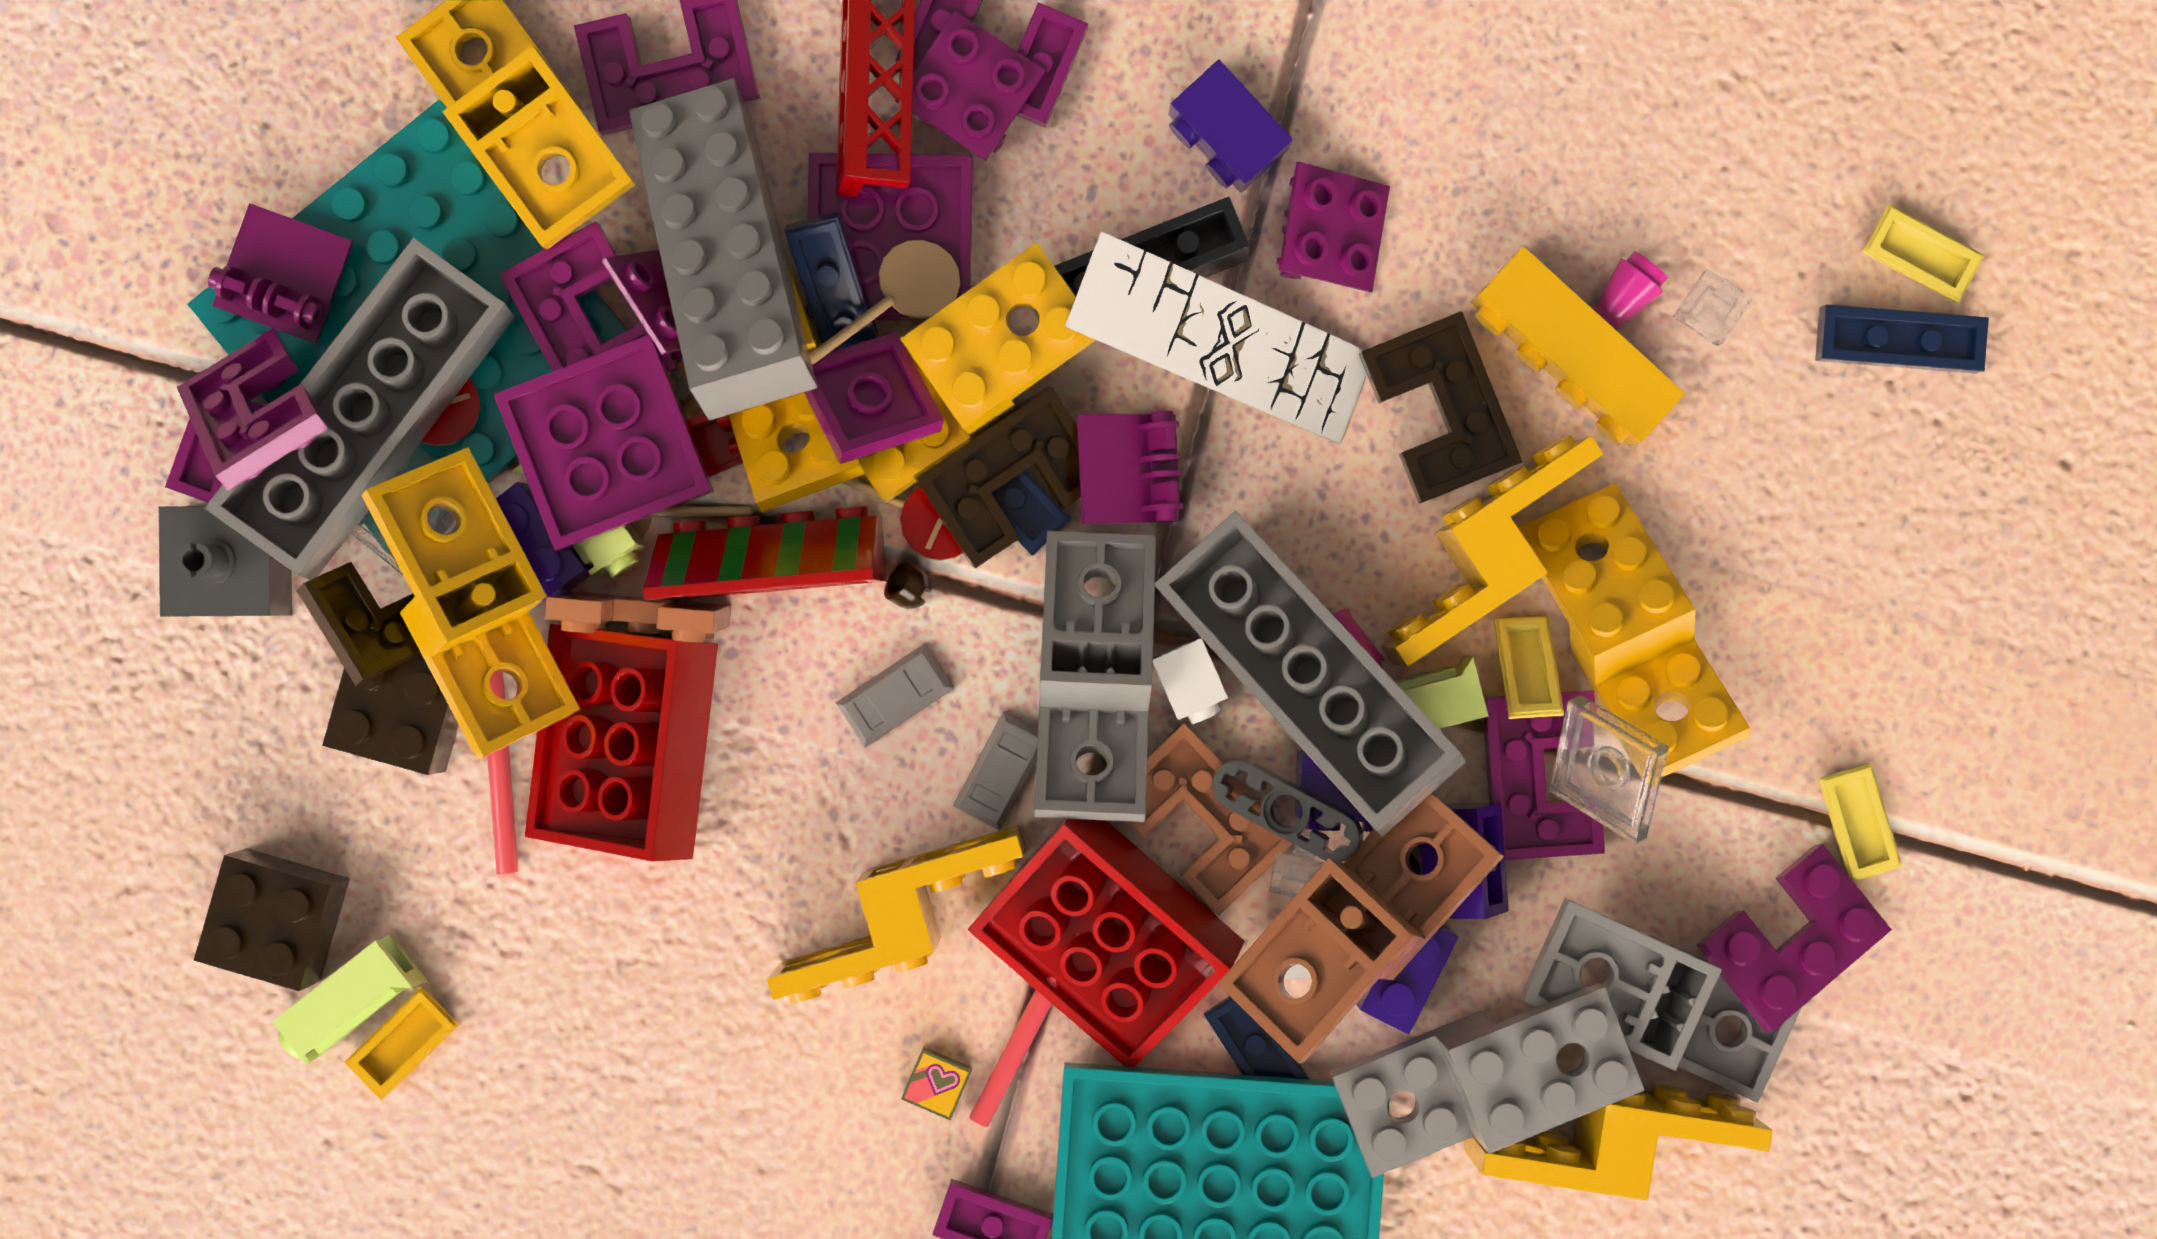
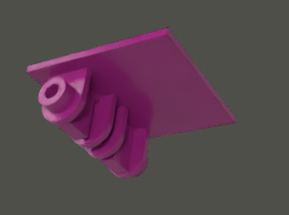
(972, 86)
(1333, 227)
(281, 273)
(645, 288)
(1129, 468)

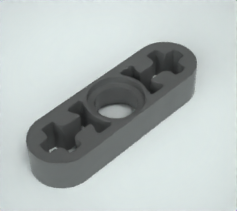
(1258, 779)

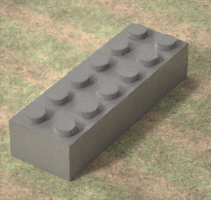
(721, 250)
(379, 397)
(1310, 674)

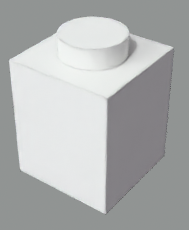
(1190, 681)

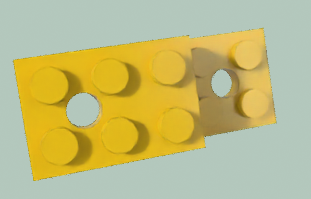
(516, 115)
(978, 363)
(762, 430)
(1489, 550)
(471, 601)
(1633, 626)
(896, 915)
(1618, 1143)

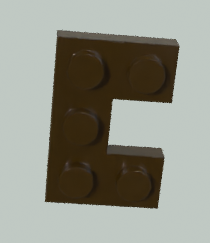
(1477, 429)
(964, 478)
(357, 629)

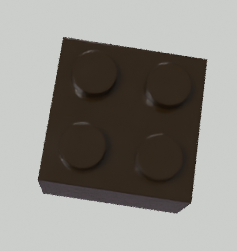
(394, 719)
(271, 919)

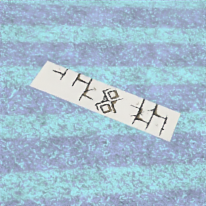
(1217, 338)

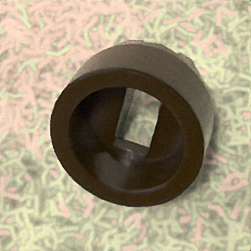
(907, 586)

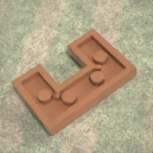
(591, 611)
(1243, 851)

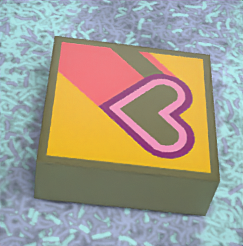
(936, 1083)

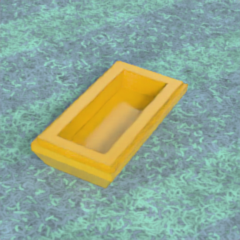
(401, 1043)

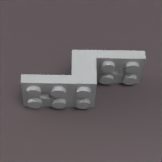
(1095, 676)
(1661, 999)
(1487, 1080)

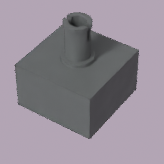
(215, 569)

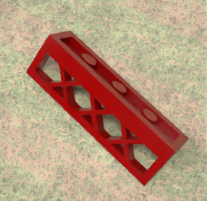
(855, 91)

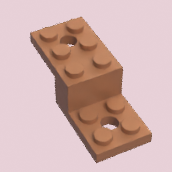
(1358, 925)

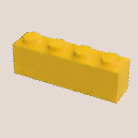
(1576, 348)

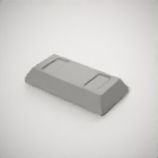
(895, 695)
(1000, 771)

